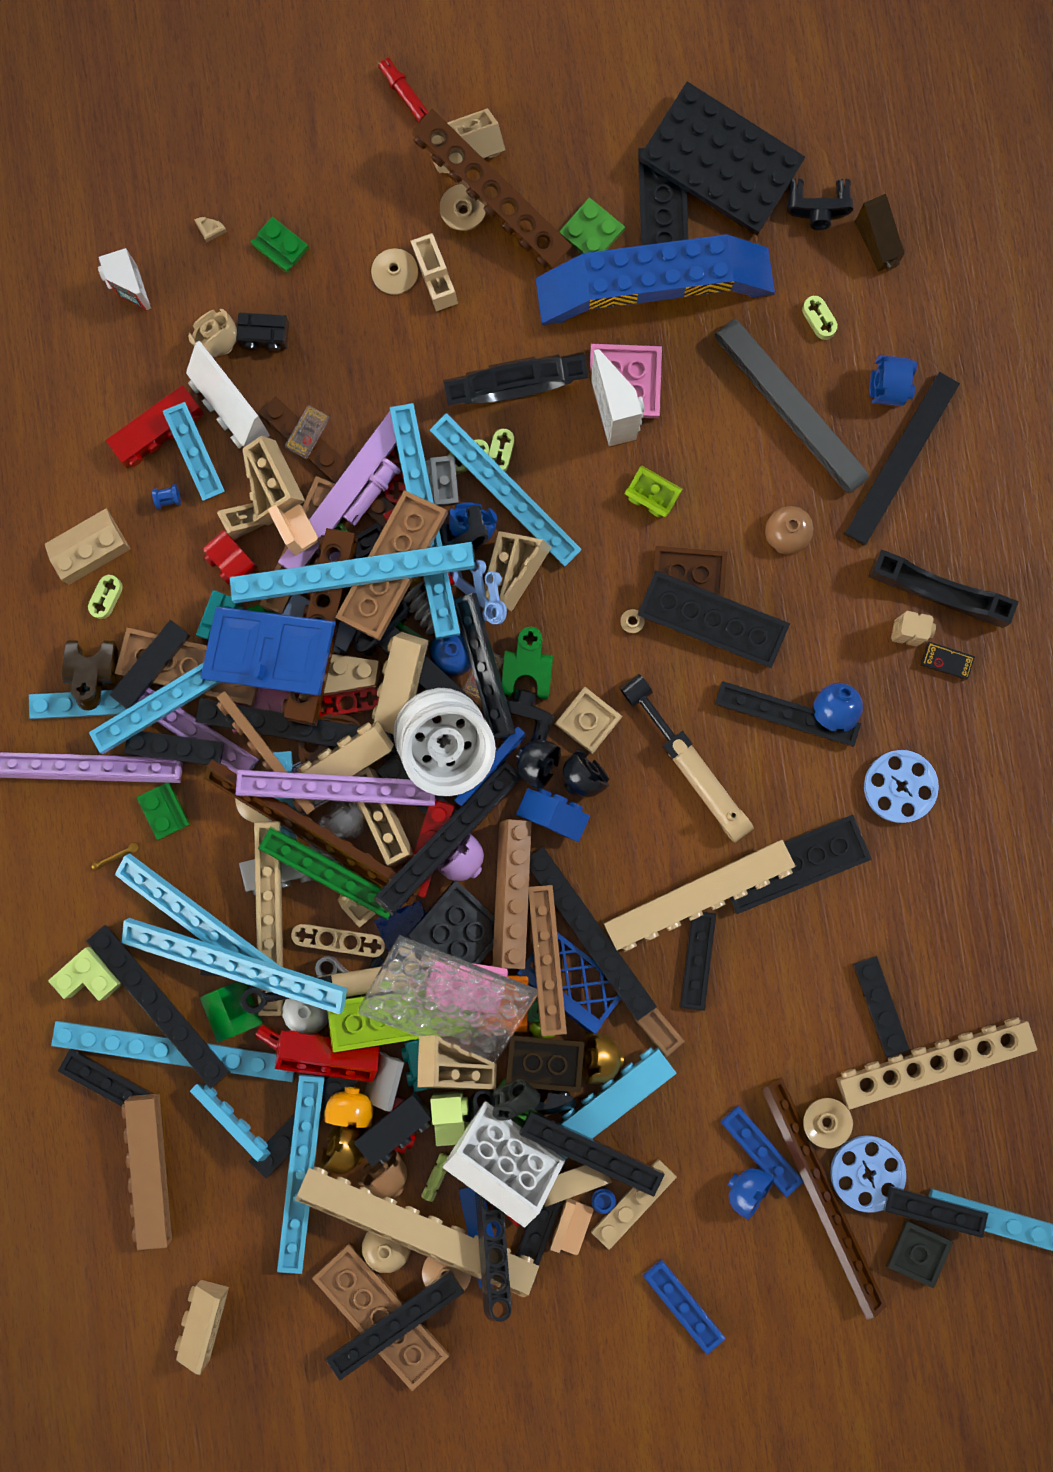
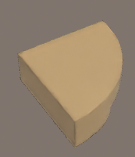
(210, 228)

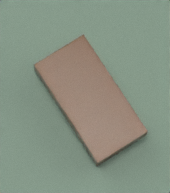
(660, 1032)

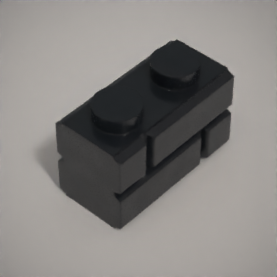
(262, 331)

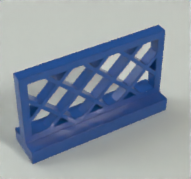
(572, 1008)

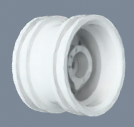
(470, 764)

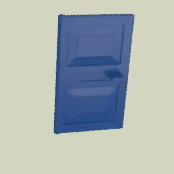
(268, 650)

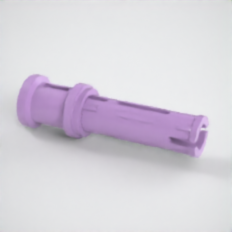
(378, 483)

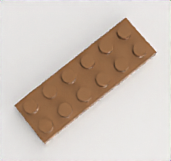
(409, 528)
(185, 660)
(365, 1300)

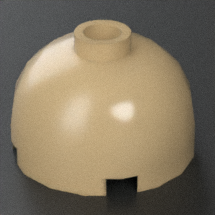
(215, 332)
(383, 1254)

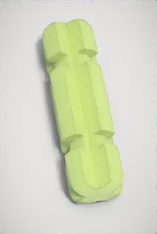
(435, 1178)

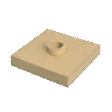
(588, 720)

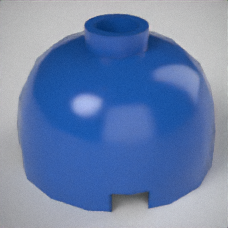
(459, 522)
(450, 655)
(838, 707)
(748, 1191)

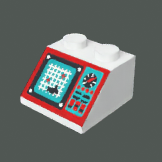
(123, 277)

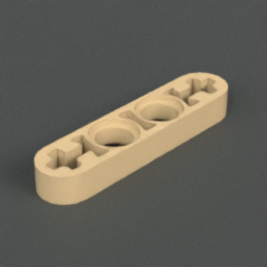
(338, 942)

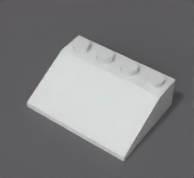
(223, 398)
(616, 401)
(504, 1166)

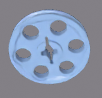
(889, 787)
(857, 1169)

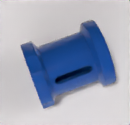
(166, 496)

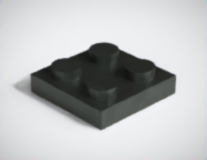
(919, 1253)

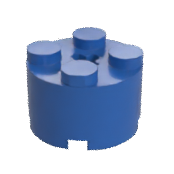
(892, 380)

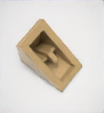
(238, 520)

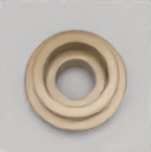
(628, 627)

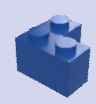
(553, 813)

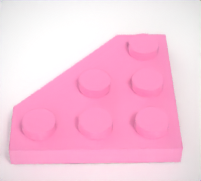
(641, 369)

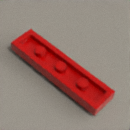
(434, 820)

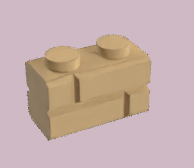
(913, 628)

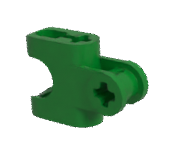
(528, 662)

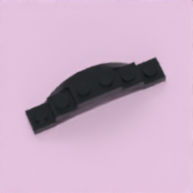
(515, 379)

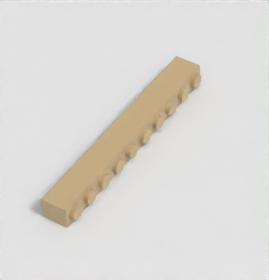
(408, 1228)

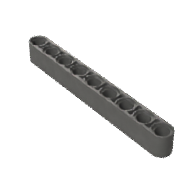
(791, 406)

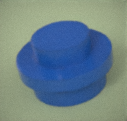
(603, 1200)

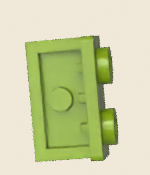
(653, 492)

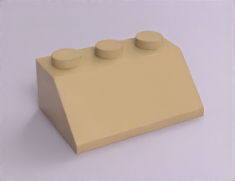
(479, 131)
(86, 547)
(201, 1325)

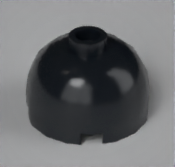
(537, 761)
(583, 776)

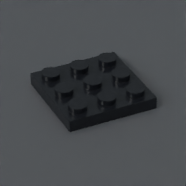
(457, 926)

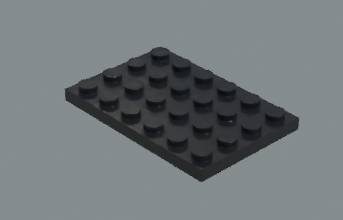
(721, 158)

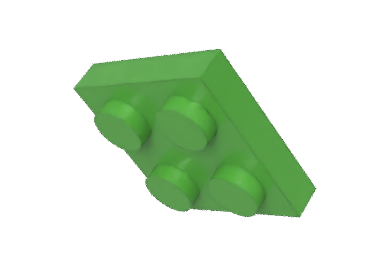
(592, 228)

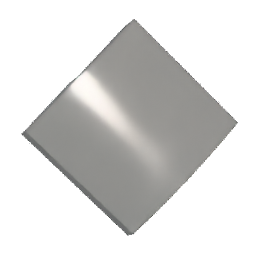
(443, 480)
(386, 1081)

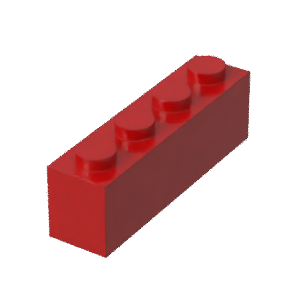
(150, 429)
(314, 1056)

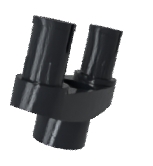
(820, 210)
(476, 534)
(366, 644)
(523, 705)

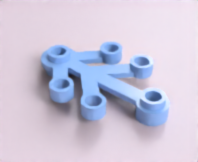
(494, 609)

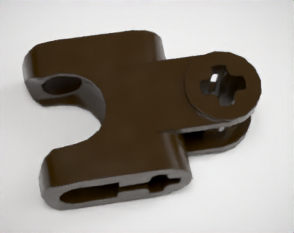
(89, 673)

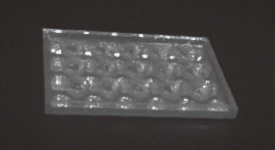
(448, 998)

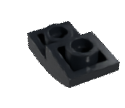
(556, 1103)

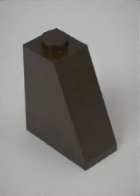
(880, 233)

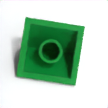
(226, 1013)

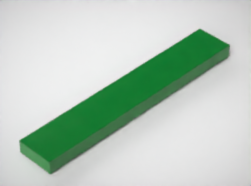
(322, 869)

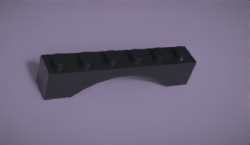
(971, 601)

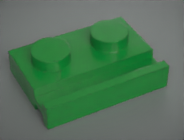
(279, 245)
(163, 811)

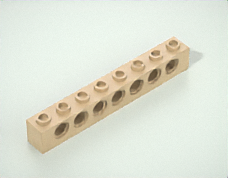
(1020, 1043)

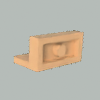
(294, 528)
(571, 1227)

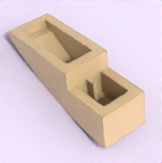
(434, 272)

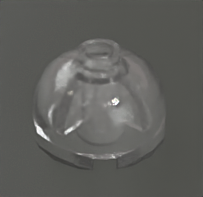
(344, 819)

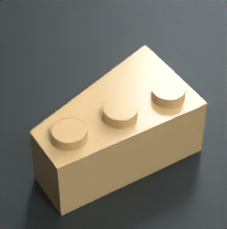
(269, 479)
(517, 562)
(350, 675)
(452, 1067)

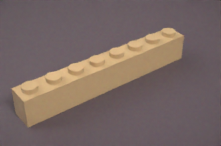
(700, 894)

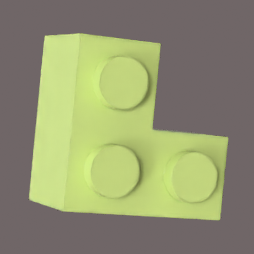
(85, 970)
(449, 1116)

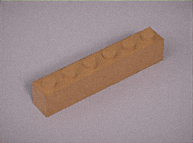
(512, 894)
(147, 1171)

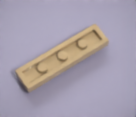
(629, 1209)

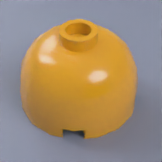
(349, 1109)

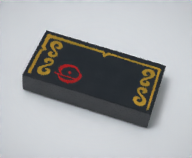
(947, 660)

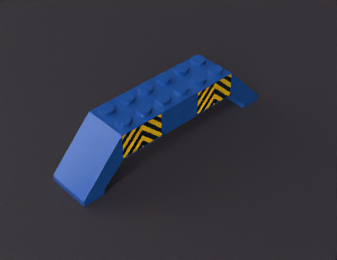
(654, 274)

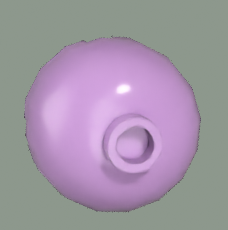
(464, 861)

